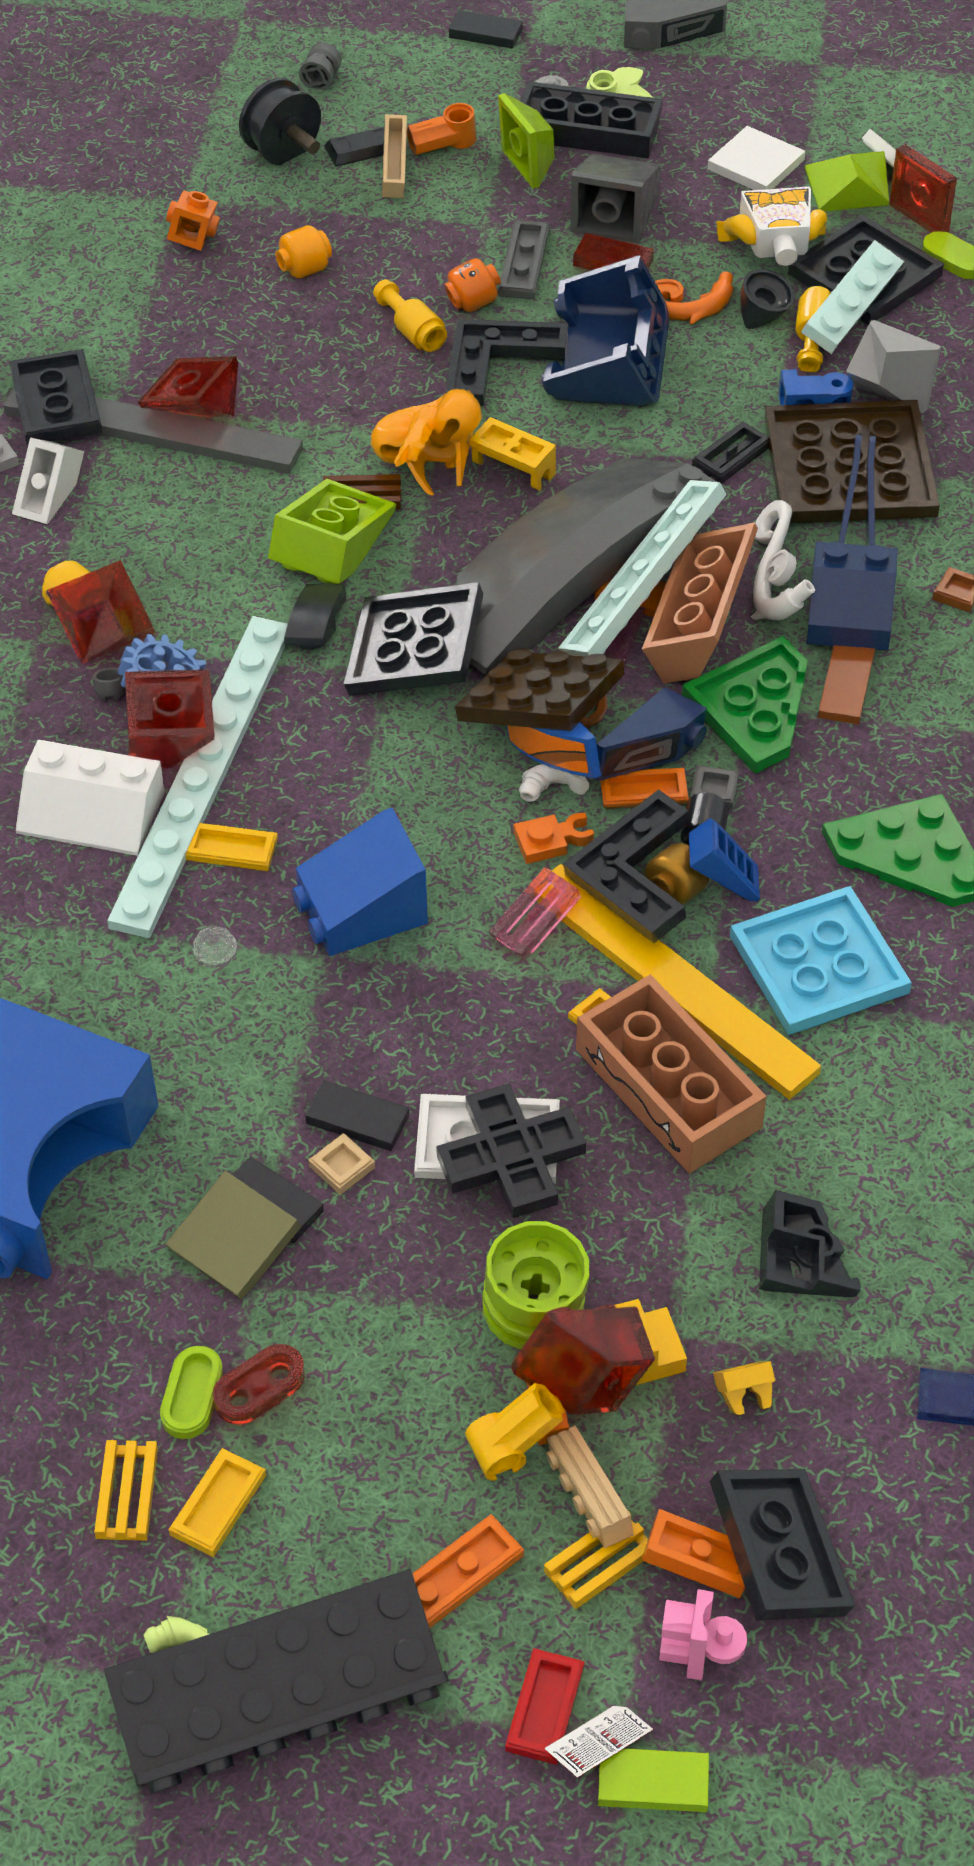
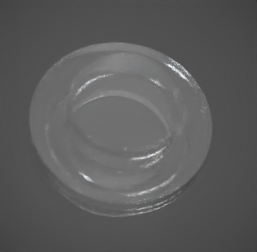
(214, 947)

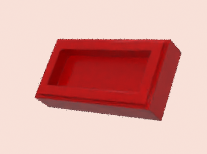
(544, 1704)

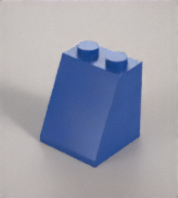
(363, 886)

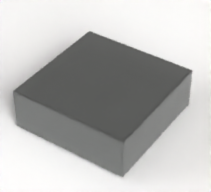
(716, 781)

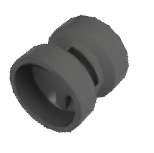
(320, 66)

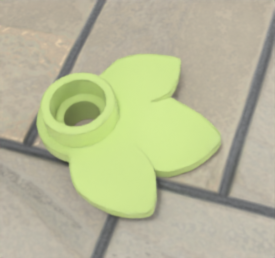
(622, 81)

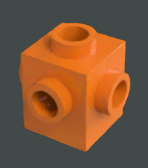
(192, 219)

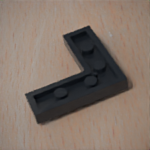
(480, 339)
(607, 865)

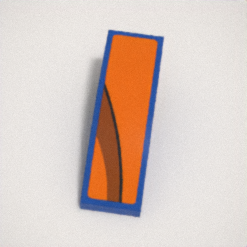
(559, 749)

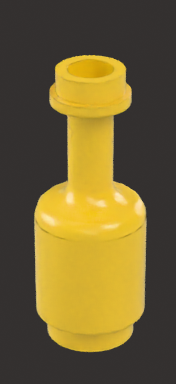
(412, 317)
(810, 357)

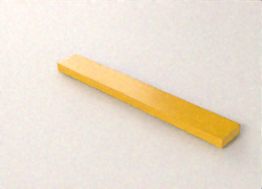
(711, 1007)

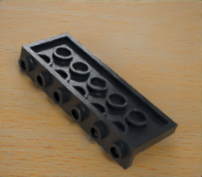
(275, 1680)

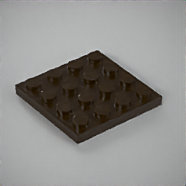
(814, 459)

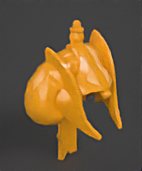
(429, 433)

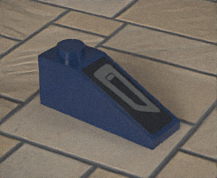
(652, 735)

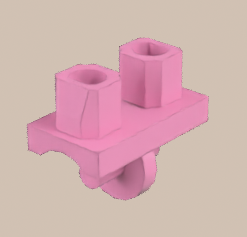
(691, 1635)

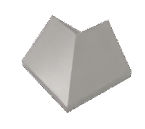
(894, 364)

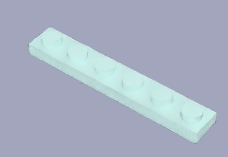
(644, 569)

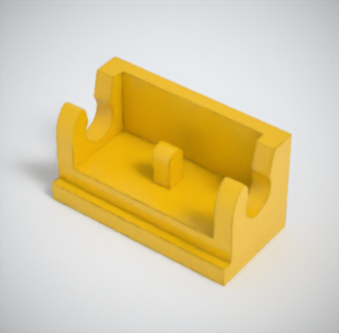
(515, 449)

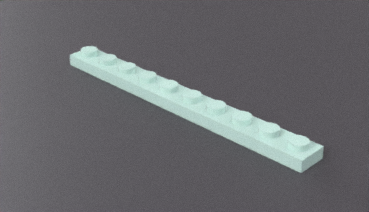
(198, 781)

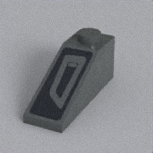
(670, 22)

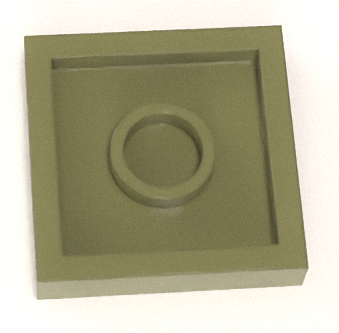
(233, 1235)

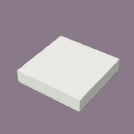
(756, 159)

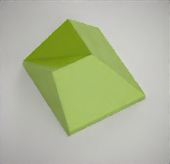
(525, 139)
(849, 181)

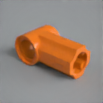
(452, 129)

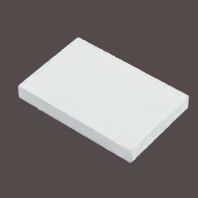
(447, 1119)

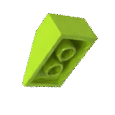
(328, 531)

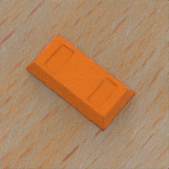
(635, 787)

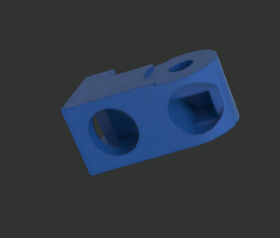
(818, 389)

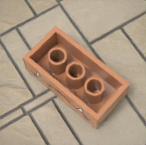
(670, 1073)

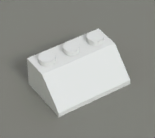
(89, 797)

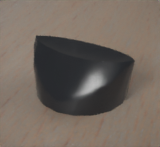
(764, 297)

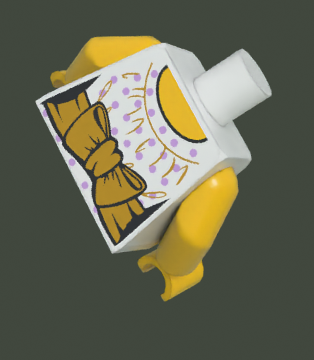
(775, 223)

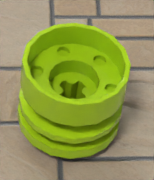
(528, 1261)

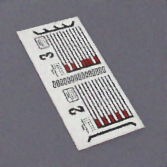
(598, 1739)

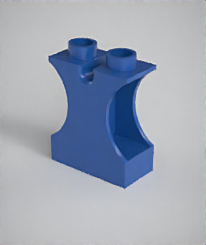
(60, 1105)

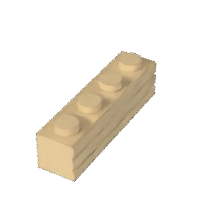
(394, 156)
(590, 1487)

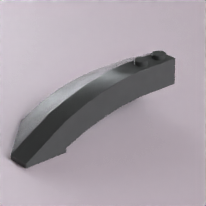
(566, 552)

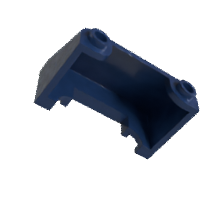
(613, 337)

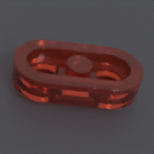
(254, 1382)

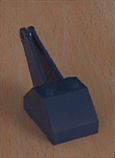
(853, 581)

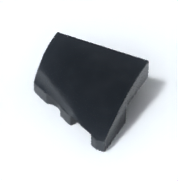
(799, 1232)

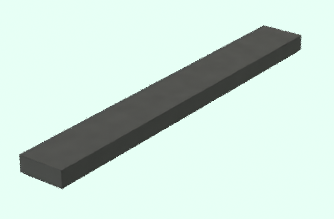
(192, 435)

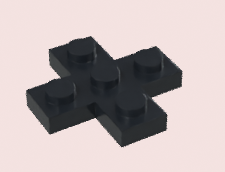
(511, 1150)

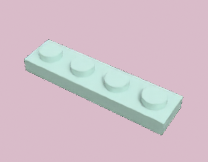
(852, 297)

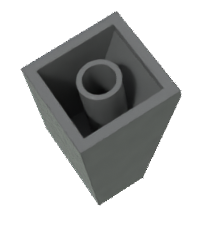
(613, 197)

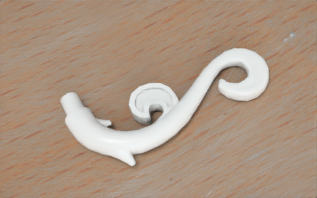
(776, 567)

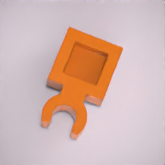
(547, 838)

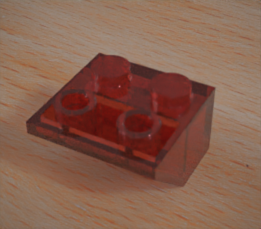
(587, 1356)

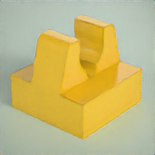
(754, 1376)

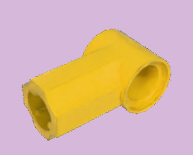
(504, 1437)

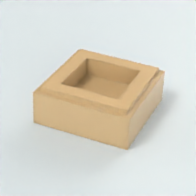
(341, 1164)

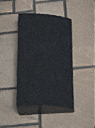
(597, 118)

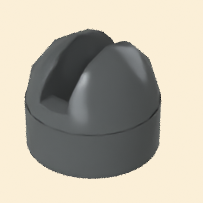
(108, 683)

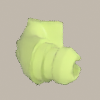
(171, 1633)

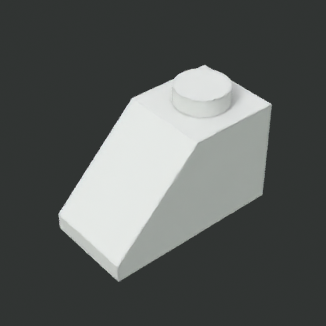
(46, 479)

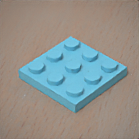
(820, 960)

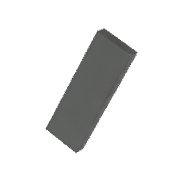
(524, 259)

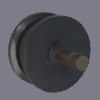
(280, 121)

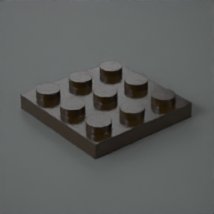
(540, 690)

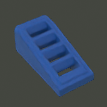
(723, 860)

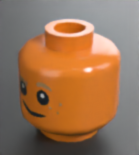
(472, 285)

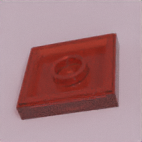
(922, 190)

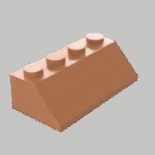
(697, 602)

